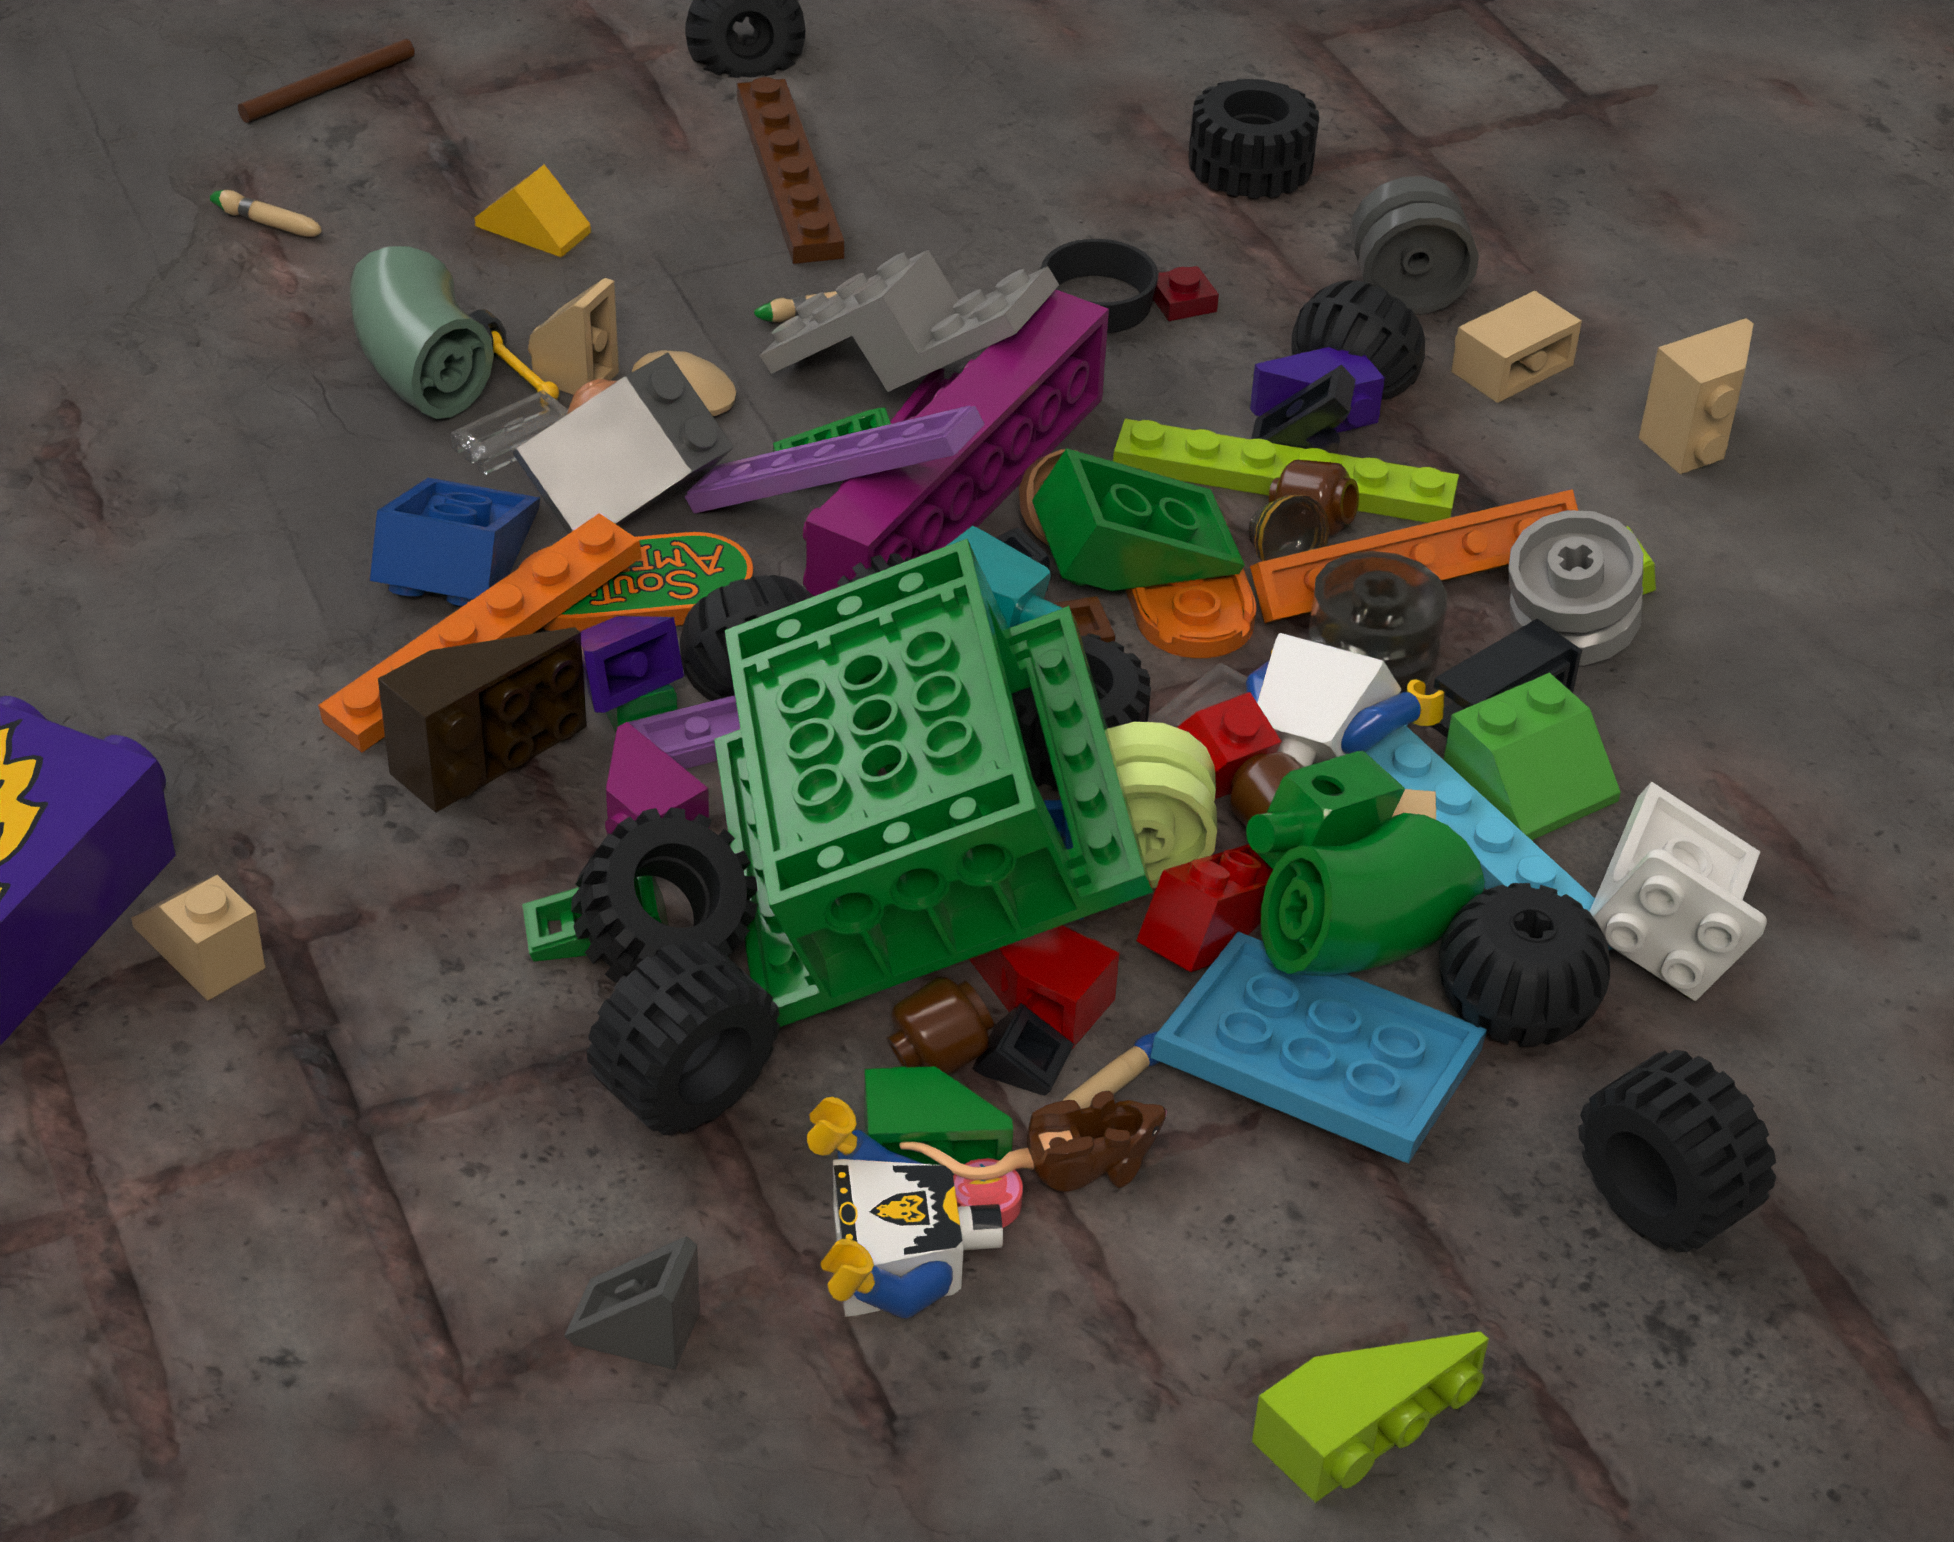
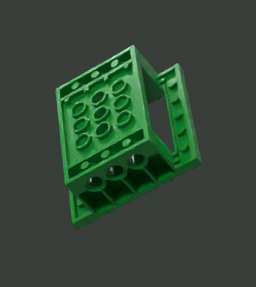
(954, 845)

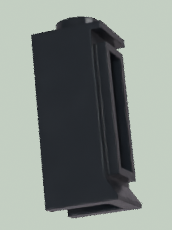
(1508, 664)

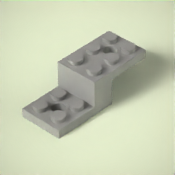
(909, 318)

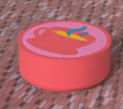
(1004, 1190)

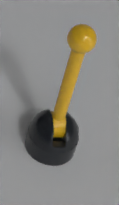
(499, 339)

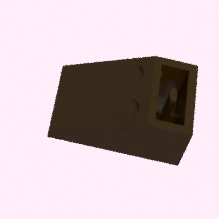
(480, 711)

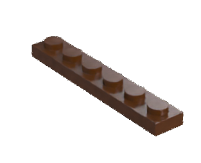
(790, 171)

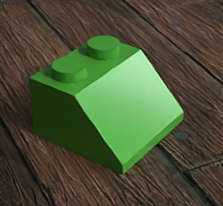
(1533, 756)

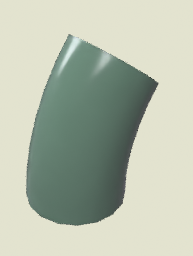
(417, 331)

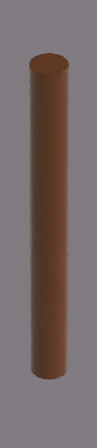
(325, 80)

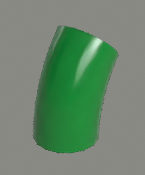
(1368, 898)

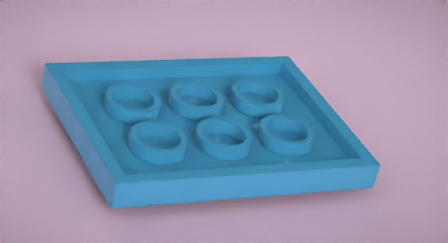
(1321, 1048)

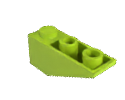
(1355, 1405)

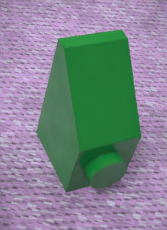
(932, 1110)

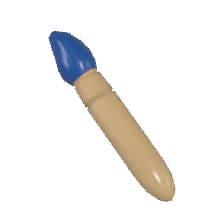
(1117, 1073)

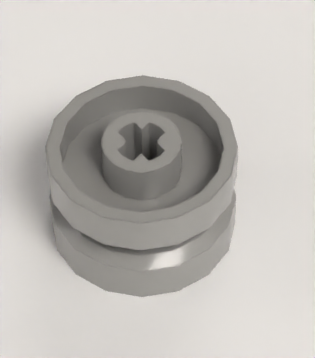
(1580, 580)

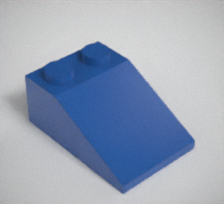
(449, 539)

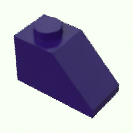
(1285, 376)
(629, 658)

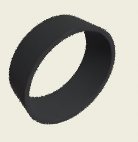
(1112, 260)

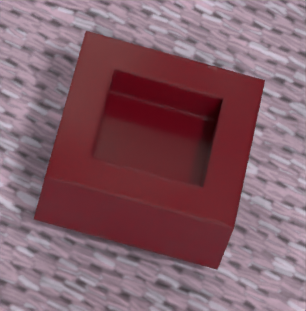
(1185, 293)

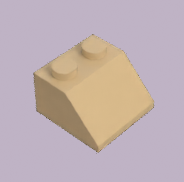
(1696, 396)

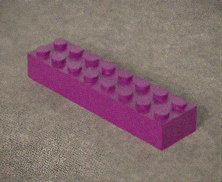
(1029, 398)

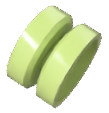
(1168, 793)

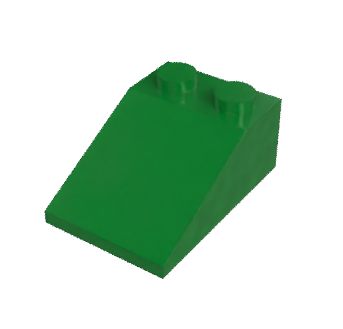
(1131, 526)

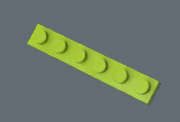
(1253, 464)

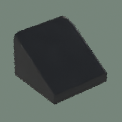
(1024, 1052)

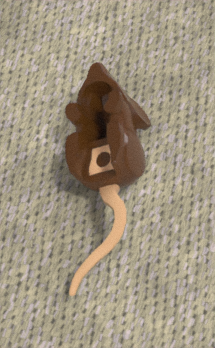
(1073, 1144)

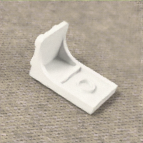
(1678, 894)

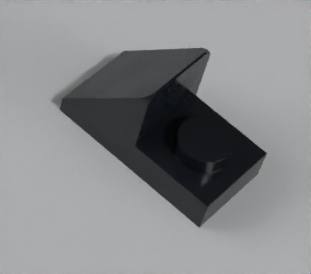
(1310, 414)

